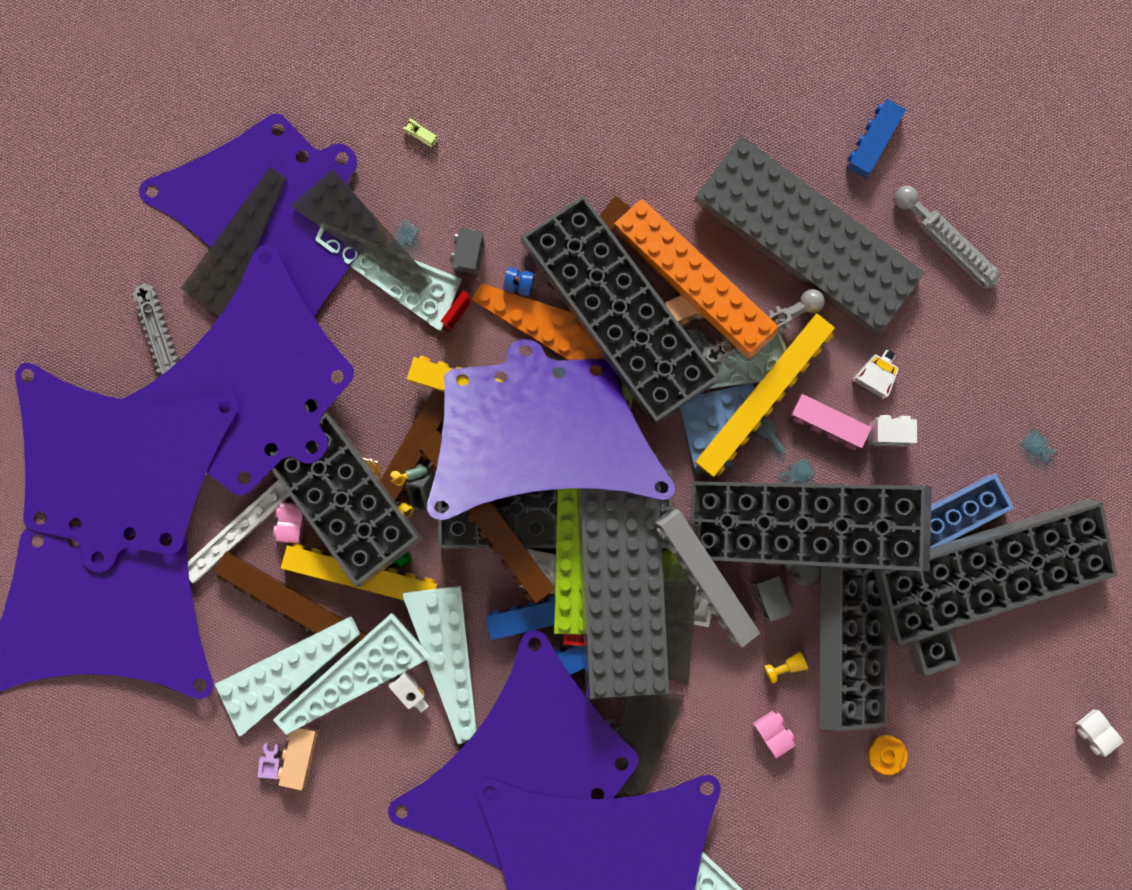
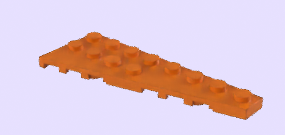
(542, 322)

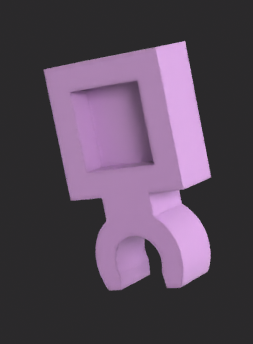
(269, 765)

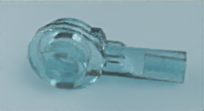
(767, 430)

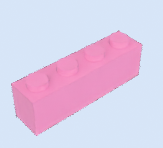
(830, 422)

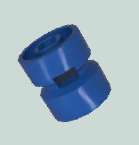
(525, 282)

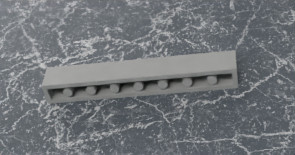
(707, 577)

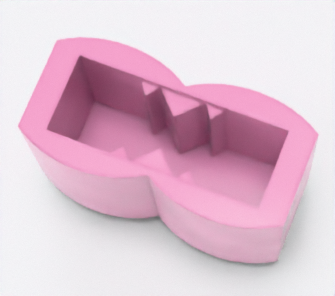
(290, 523)
(774, 734)

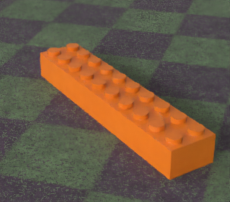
(696, 279)

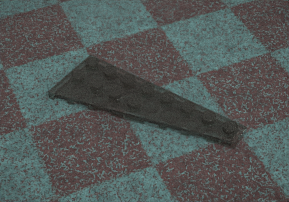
(346, 217)
(226, 261)
(679, 615)
(645, 729)

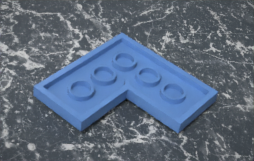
(708, 414)

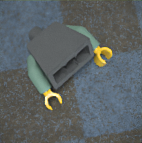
(418, 486)

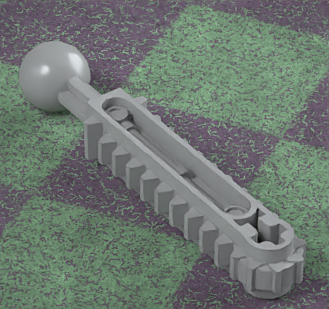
(949, 239)
(811, 302)
(155, 327)

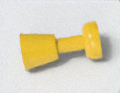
(793, 664)

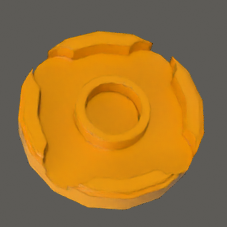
(887, 755)

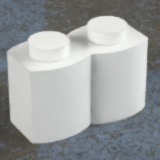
(1099, 733)

